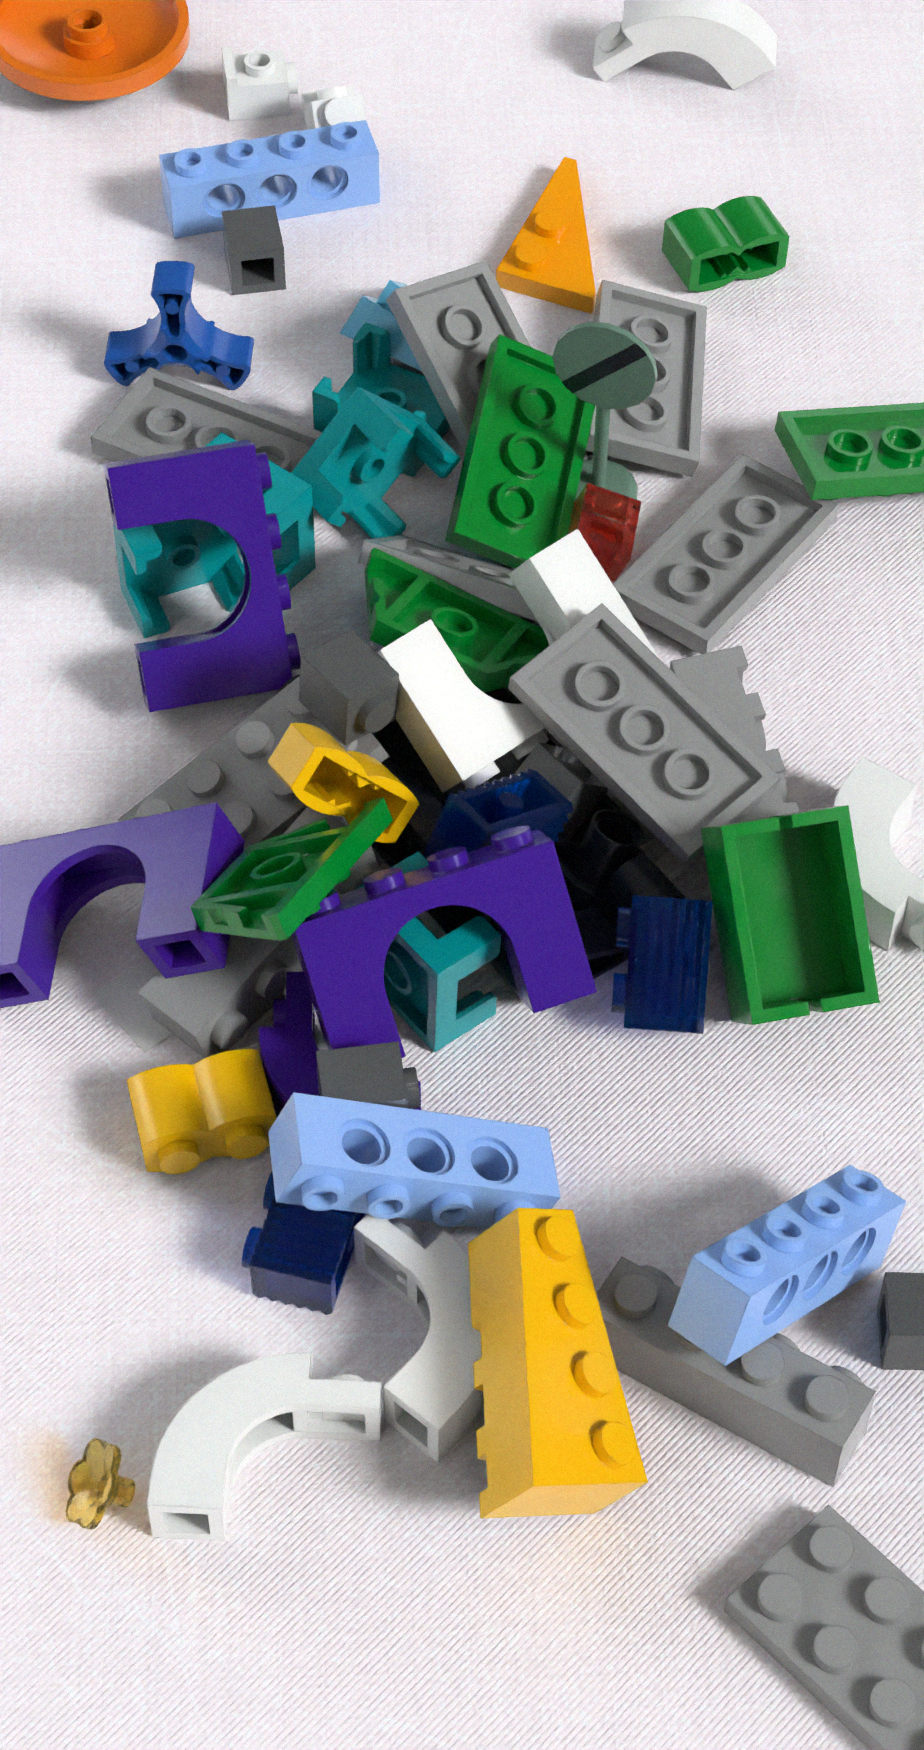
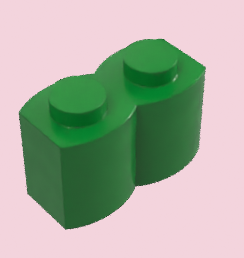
(725, 243)

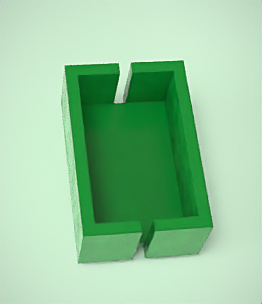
(790, 915)

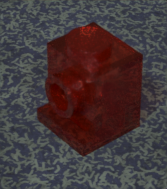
(607, 539)

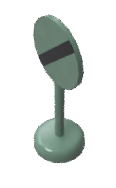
(612, 372)

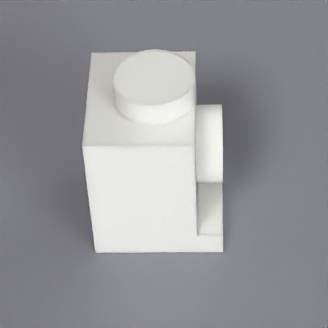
(258, 84)
(332, 107)

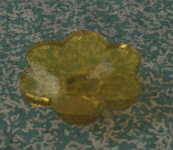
(96, 1484)

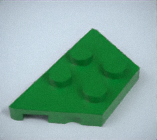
(480, 635)
(287, 876)

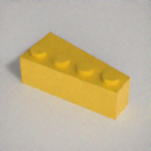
(547, 1374)

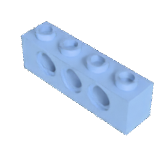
(292, 170)
(408, 1162)
(785, 1264)

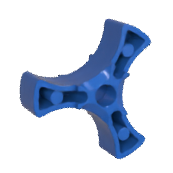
(178, 336)

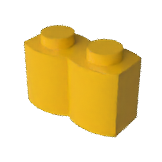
(339, 780)
(202, 1111)

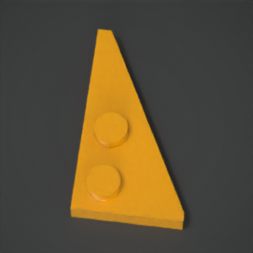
(552, 248)

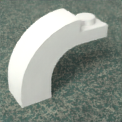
(719, 31)
(879, 813)
(434, 1391)
(237, 1419)

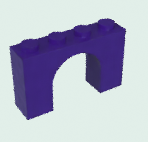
(250, 645)
(58, 874)
(510, 881)

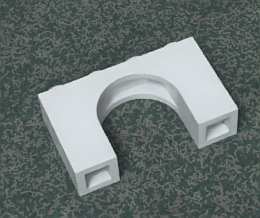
(452, 720)

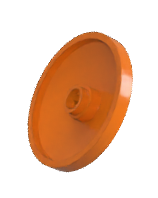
(91, 45)

